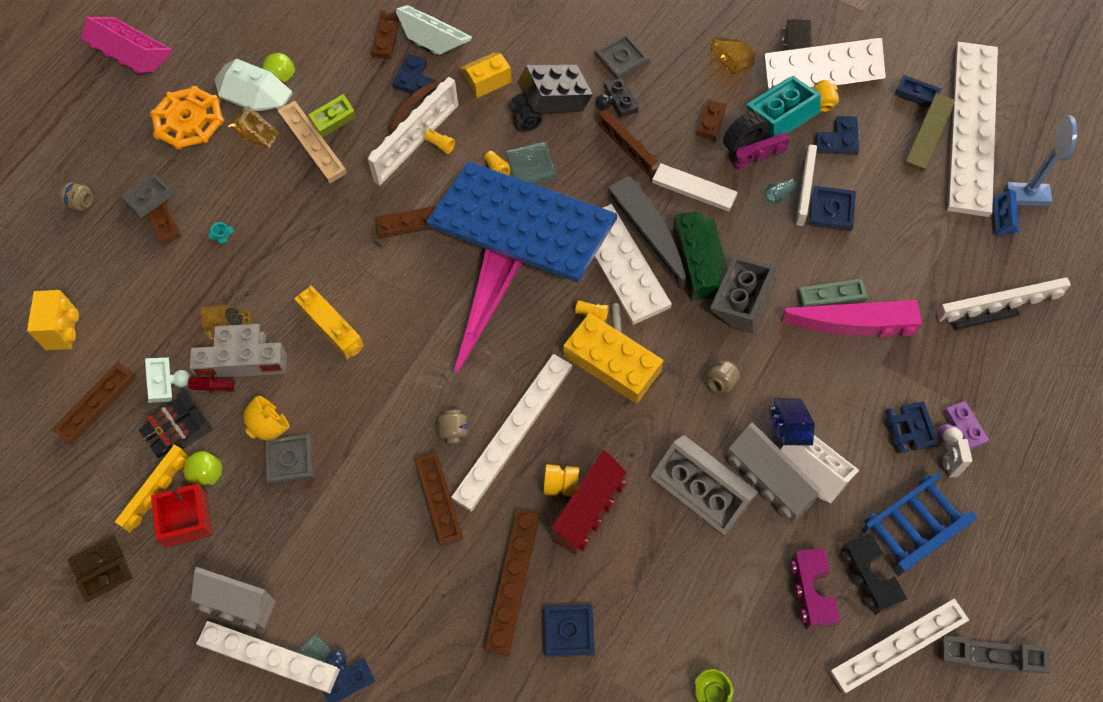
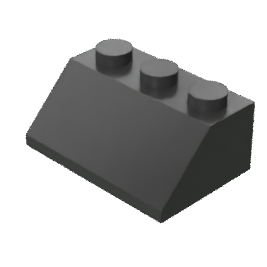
(744, 293)

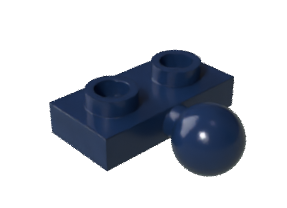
(349, 679)

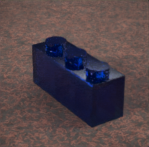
(792, 421)

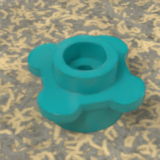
(220, 227)

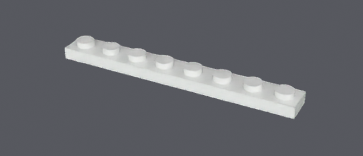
(511, 433)

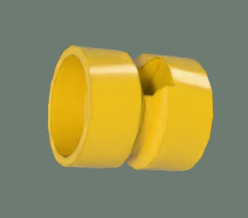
(561, 480)

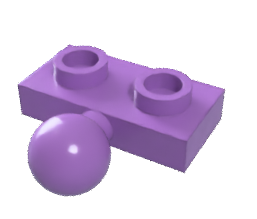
(961, 417)

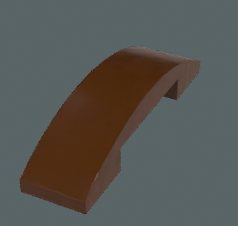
(399, 115)

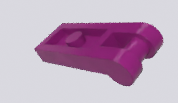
(761, 150)

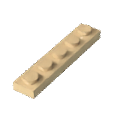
(312, 142)

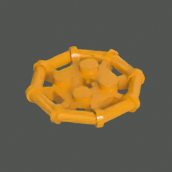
(188, 126)

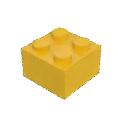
(52, 320)

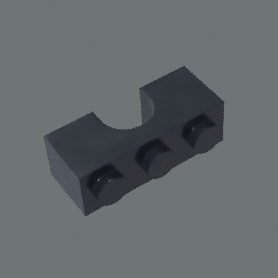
(879, 594)

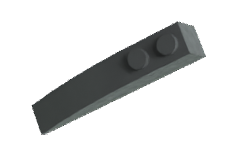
(648, 225)

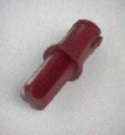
(211, 384)

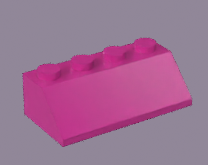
(124, 43)

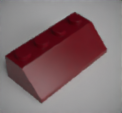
(589, 503)

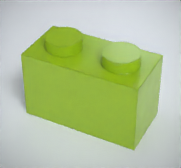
(332, 115)

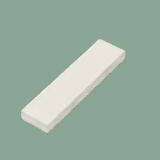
(806, 183)
(694, 187)

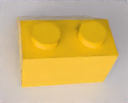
(487, 74)

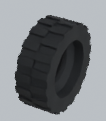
(745, 131)

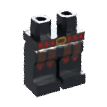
(176, 425)

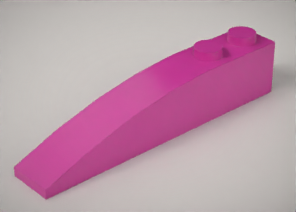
(858, 319)

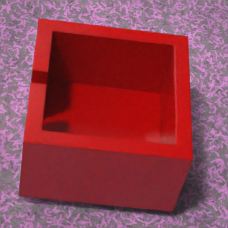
(180, 520)

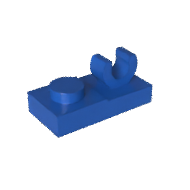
(1006, 213)

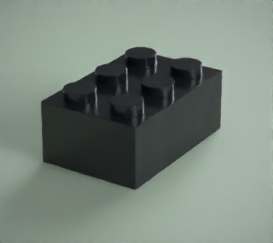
(554, 88)

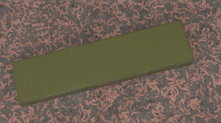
(930, 132)

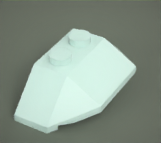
(429, 31)
(251, 86)

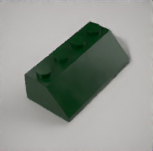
(700, 253)

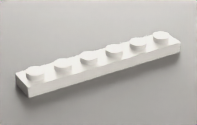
(1009, 298)
(898, 646)
(268, 657)

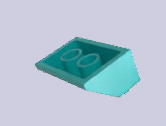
(786, 106)

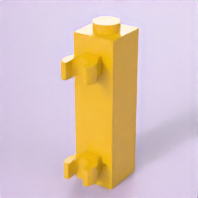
(329, 322)

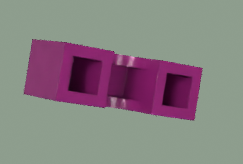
(815, 610)

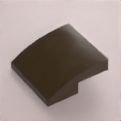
(100, 569)

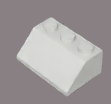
(823, 467)

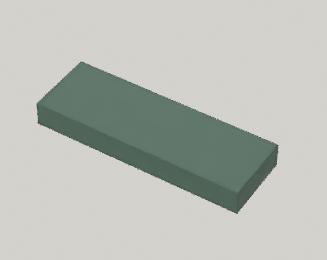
(833, 293)

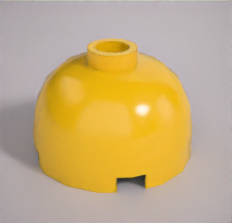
(263, 420)

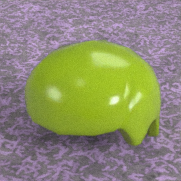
(279, 66)
(202, 468)
(713, 687)

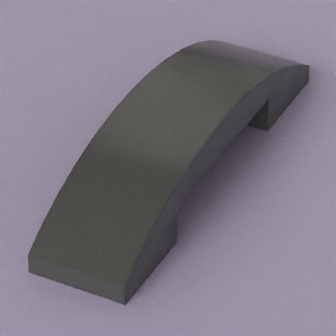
(996, 656)

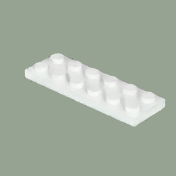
(836, 62)
(411, 132)
(630, 274)

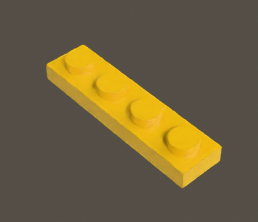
(156, 483)

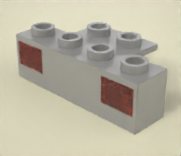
(238, 353)

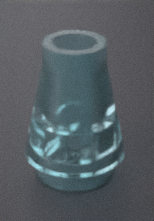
(778, 191)

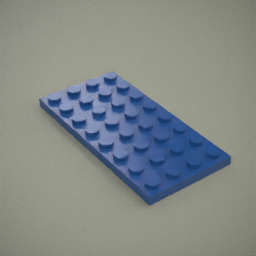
(523, 221)

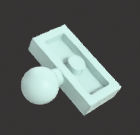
(160, 380)

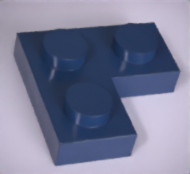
(410, 75)
(842, 141)

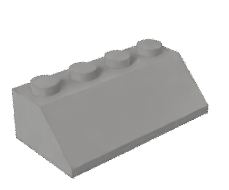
(772, 473)
(704, 484)

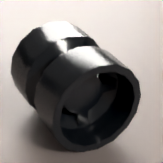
(524, 117)

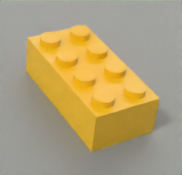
(613, 358)

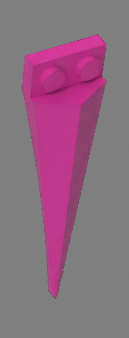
(494, 280)

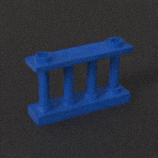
(922, 546)

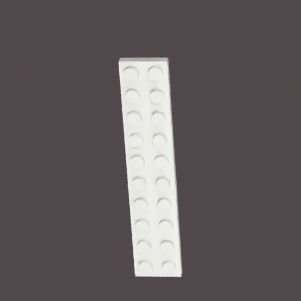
(973, 130)

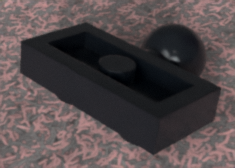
(619, 96)

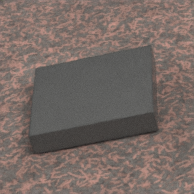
(622, 56)
(147, 195)
(289, 459)

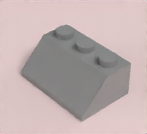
(231, 599)

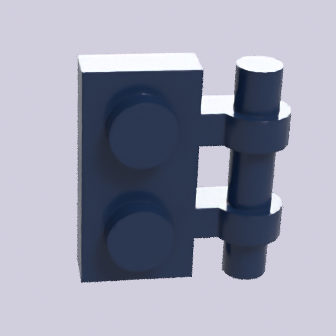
(918, 425)

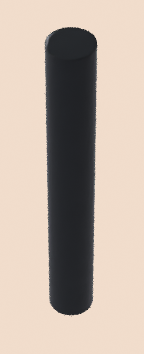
(992, 317)

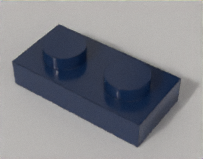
(917, 90)

